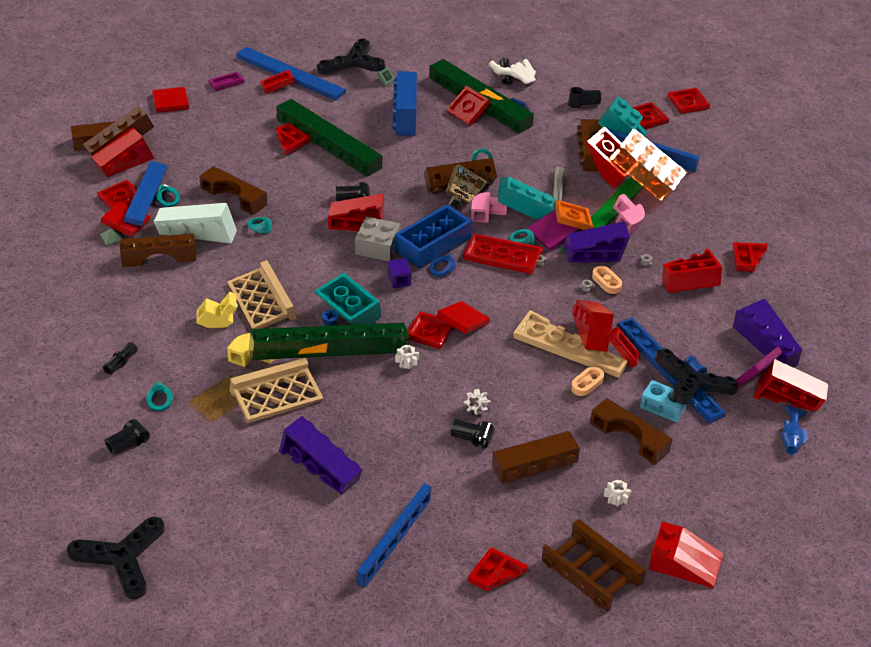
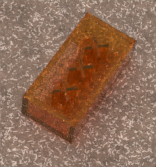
(648, 165)

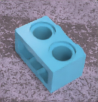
(659, 401)

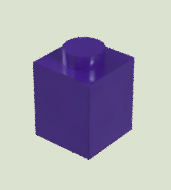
(399, 273)

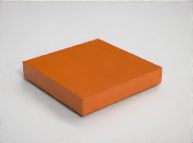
(573, 215)

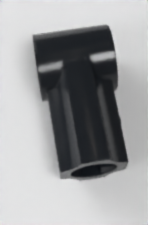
(583, 97)
(350, 192)
(132, 433)
(478, 434)

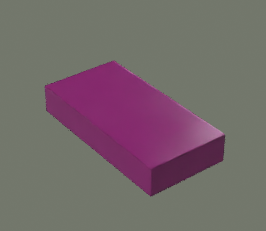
(226, 81)

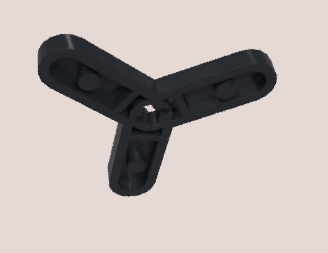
(357, 57)
(690, 380)
(126, 567)

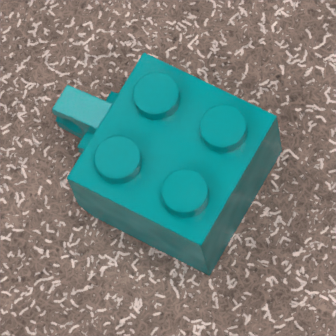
(622, 117)

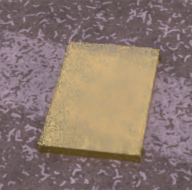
(217, 400)

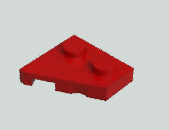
(291, 138)
(748, 255)
(495, 570)

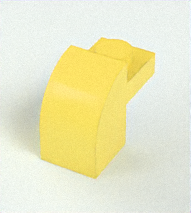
(217, 315)
(239, 351)

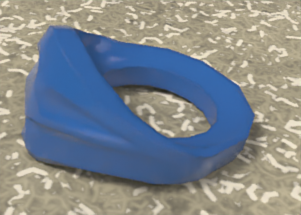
(450, 266)

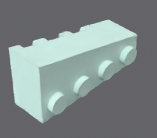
(205, 221)

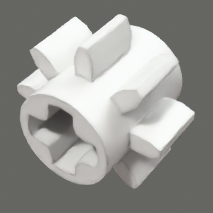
(407, 356)
(471, 401)
(617, 492)

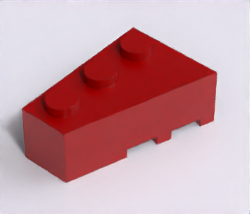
(123, 153)
(351, 213)
(692, 273)
(593, 324)
(791, 386)

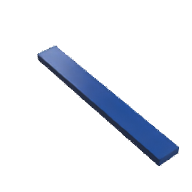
(301, 77)
(648, 347)

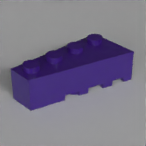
(766, 332)
(319, 455)

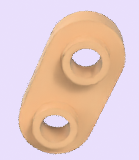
(607, 279)
(584, 384)

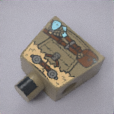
(463, 186)

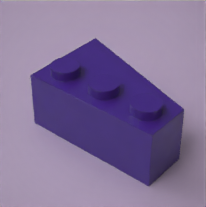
(597, 244)

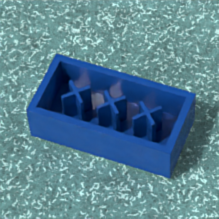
(405, 103)
(432, 236)

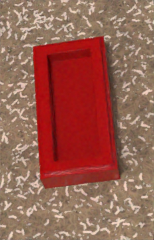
(277, 81)
(624, 347)

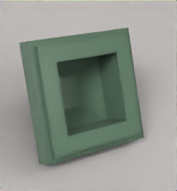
(385, 76)
(111, 237)

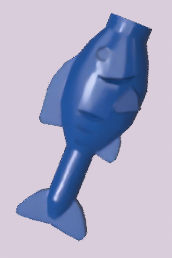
(792, 434)

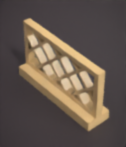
(278, 294)
(271, 378)

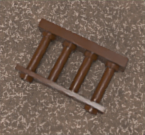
(597, 547)

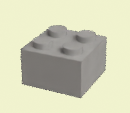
(376, 238)

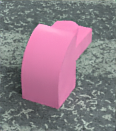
(484, 205)
(629, 213)

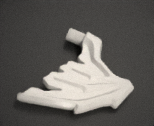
(518, 70)

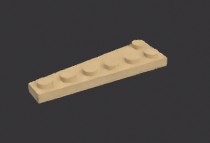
(540, 333)

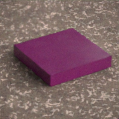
(550, 232)
(758, 366)

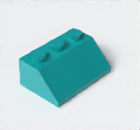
(524, 198)
(350, 300)

